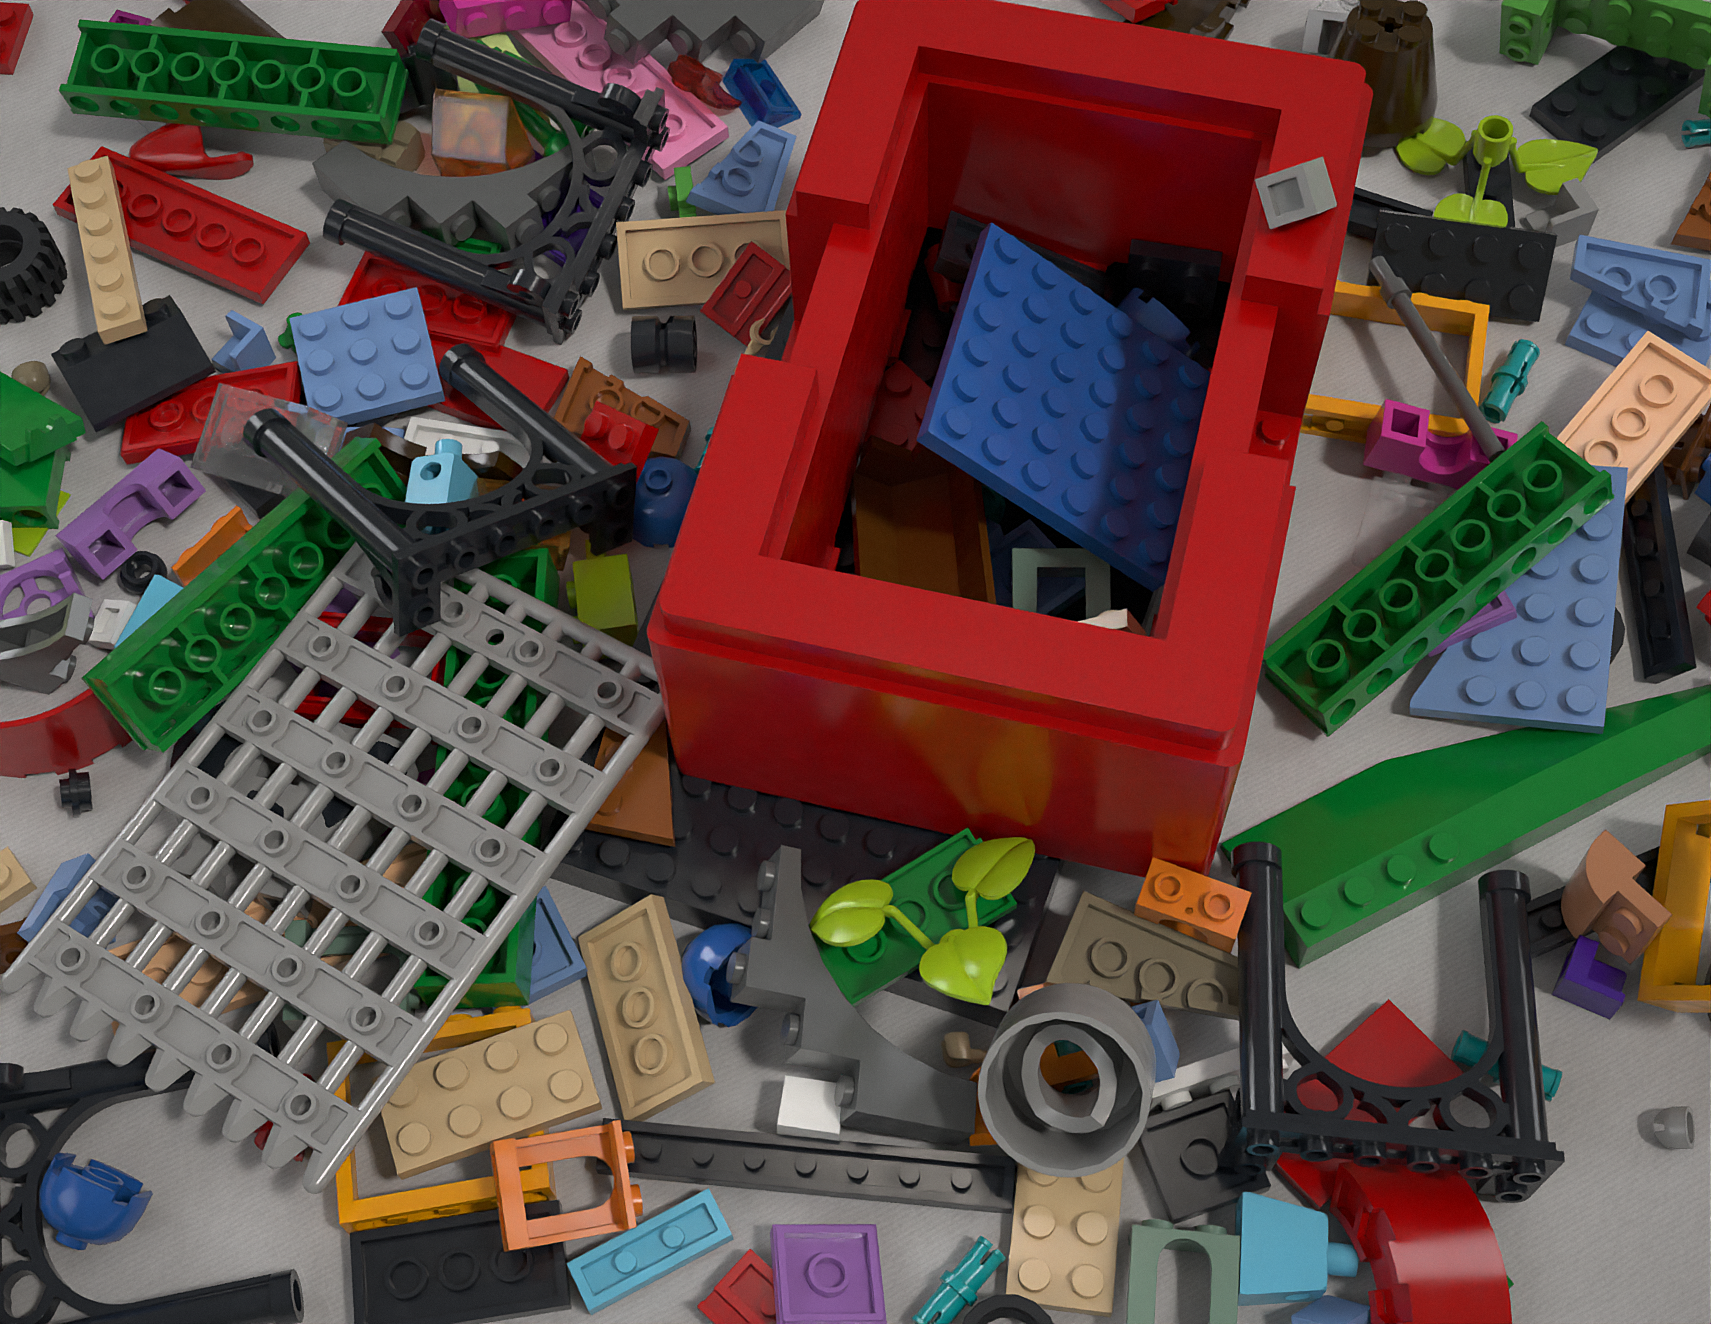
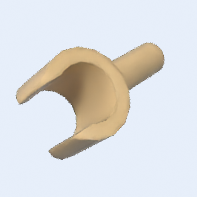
(756, 341)
(958, 1052)

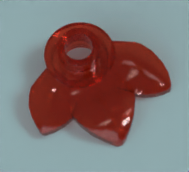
(702, 82)

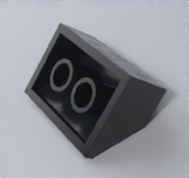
(134, 371)

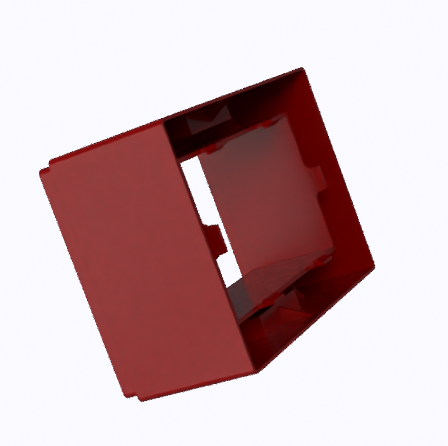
(958, 704)

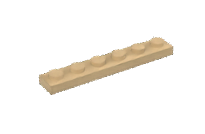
(106, 250)

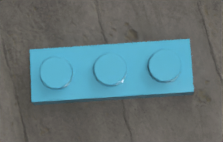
(649, 1251)

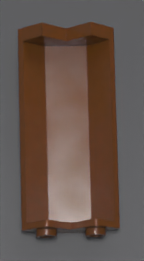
(919, 522)

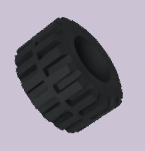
(34, 266)

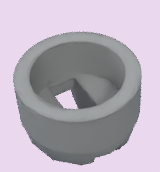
(1678, 1126)

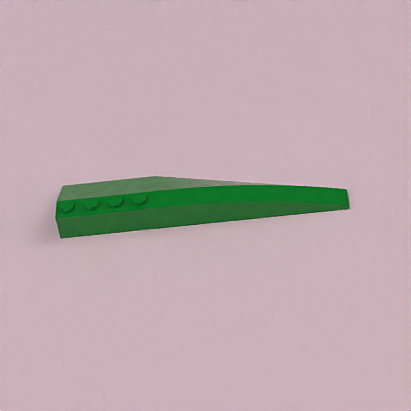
(1459, 810)

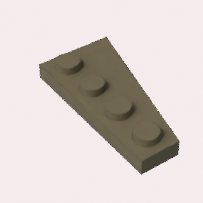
(1145, 961)

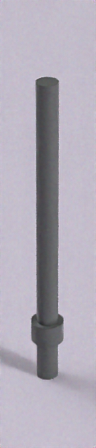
(1398, 297)

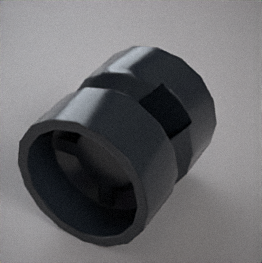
(664, 344)

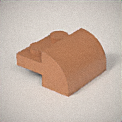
(1610, 901)

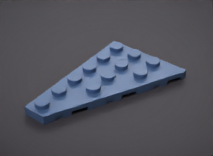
(1556, 654)

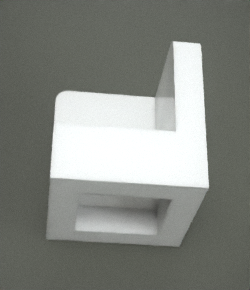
(809, 1109)

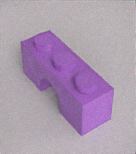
(104, 531)

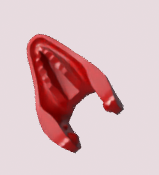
(180, 151)

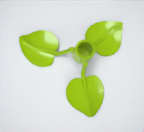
(1544, 162)
(964, 960)

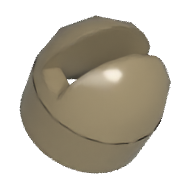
(33, 375)

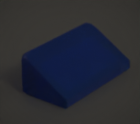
(760, 93)

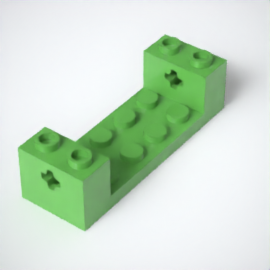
(1658, 27)

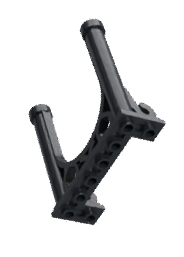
(547, 302)
(482, 528)
(88, 1090)
(1507, 1156)

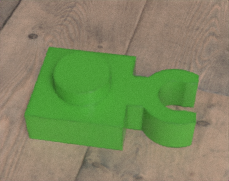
(679, 193)

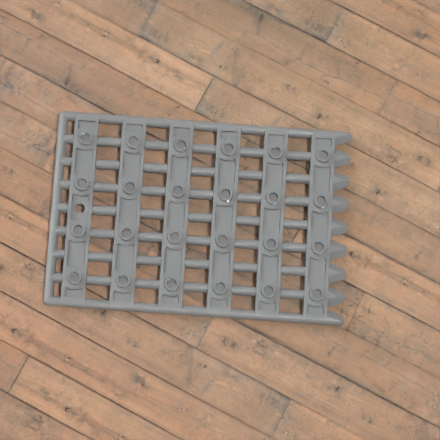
(335, 1000)

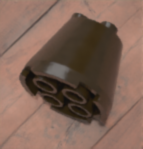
(1398, 55)

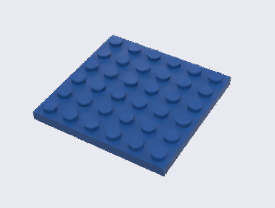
(1067, 407)

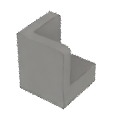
(1322, 30)
(1296, 193)
(1568, 217)

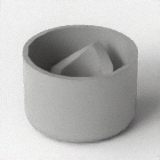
(1058, 1130)

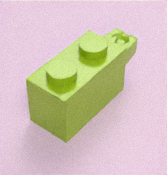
(605, 595)

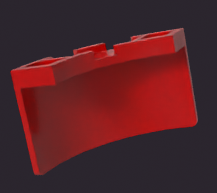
(59, 738)
(1424, 1244)

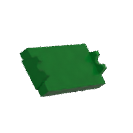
(32, 423)
(931, 902)

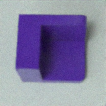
(1590, 981)

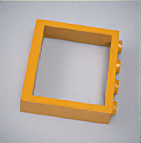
(1351, 419)
(1682, 889)
(450, 1198)

